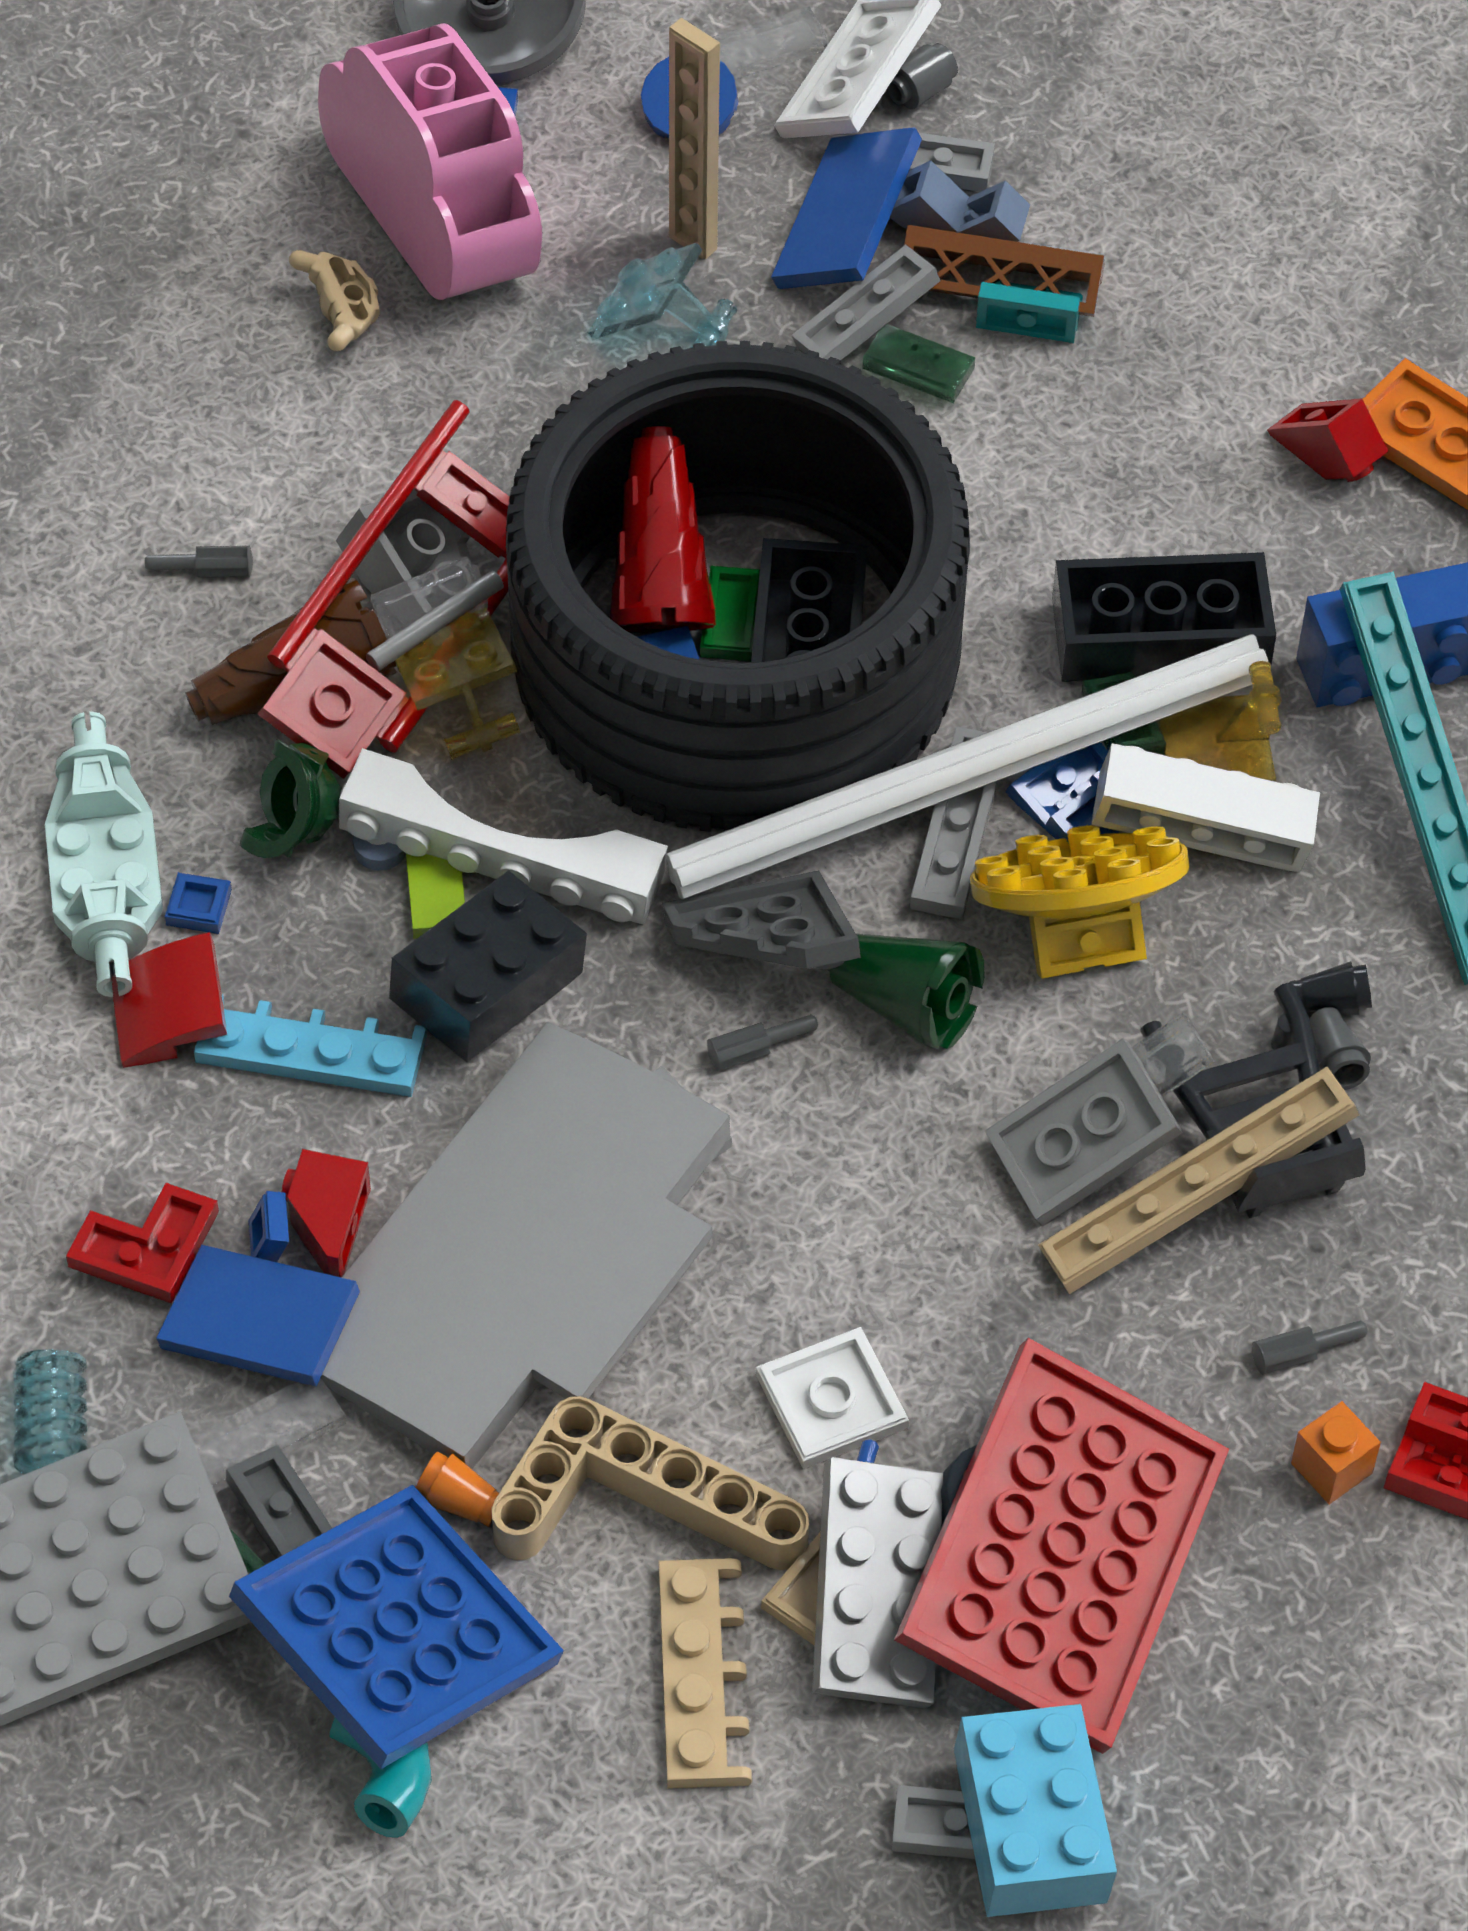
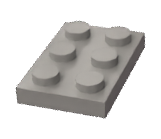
(1083, 1131)

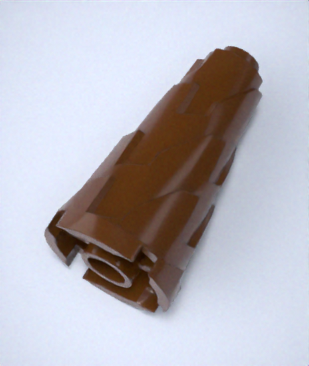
(248, 678)

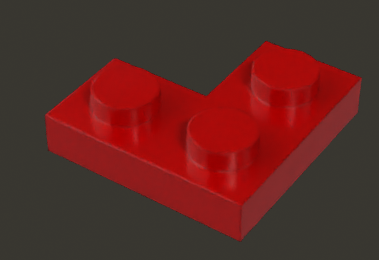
(149, 1257)

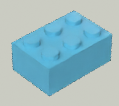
(1034, 1810)

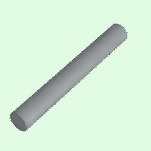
(435, 620)

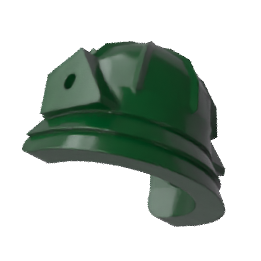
(297, 799)

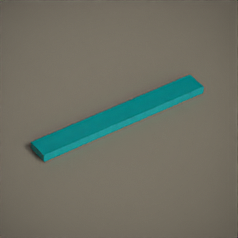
(1416, 744)

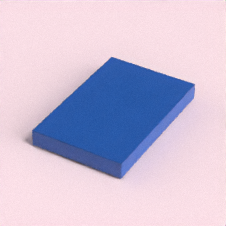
(258, 1315)

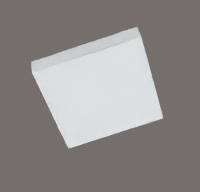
(832, 1397)

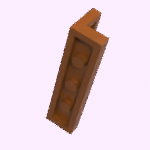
(1009, 257)

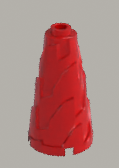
(660, 551)

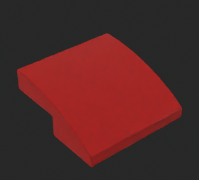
(170, 1001)
(1434, 1452)

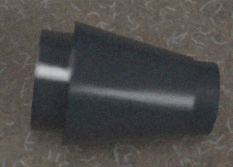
(1339, 987)

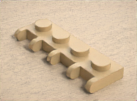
(697, 1673)

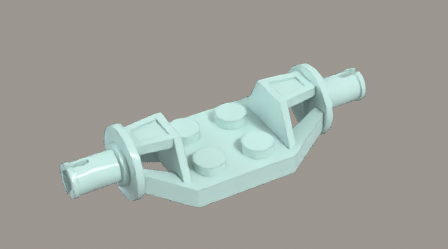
(102, 855)

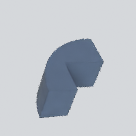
(938, 203)

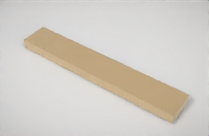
(693, 136)
(1197, 1180)

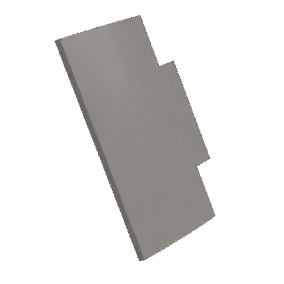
(528, 1247)

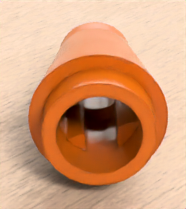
(457, 1489)

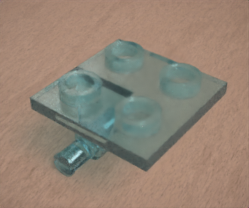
(657, 286)

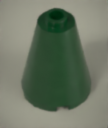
(915, 984)

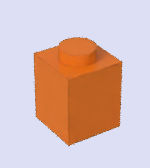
(1335, 1452)

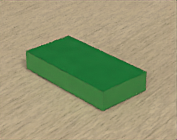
(735, 608)

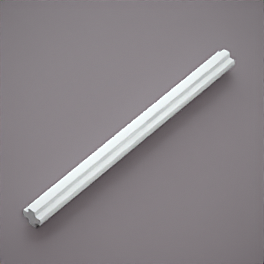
(962, 767)

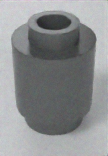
(923, 75)

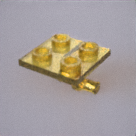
(452, 664)
(1231, 729)

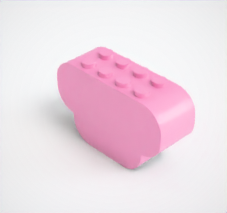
(434, 158)

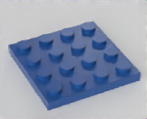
(396, 1625)

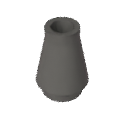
(1339, 1048)

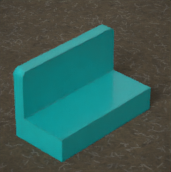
(1028, 311)

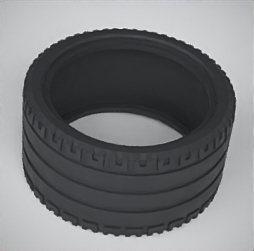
(764, 438)

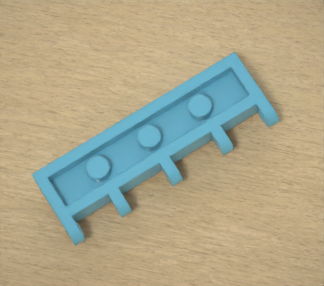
(316, 1051)

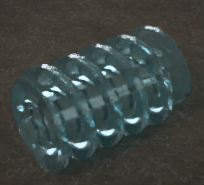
(48, 1408)

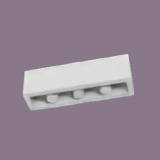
(1207, 807)

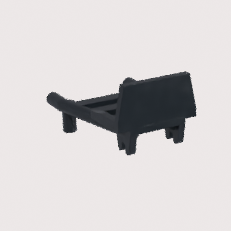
(1333, 1157)

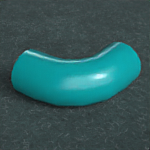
(392, 1793)

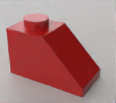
(1332, 438)
(327, 1205)

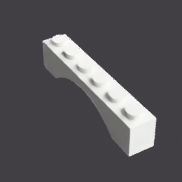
(599, 872)

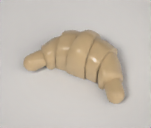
(345, 294)

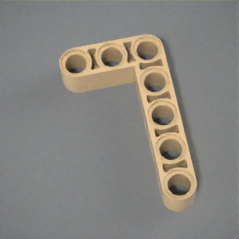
(643, 1482)

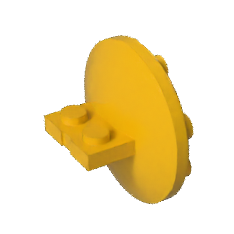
(1082, 893)

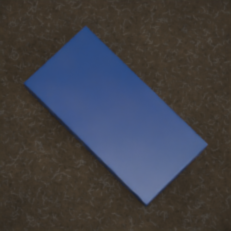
(846, 208)

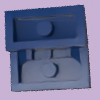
(1062, 791)

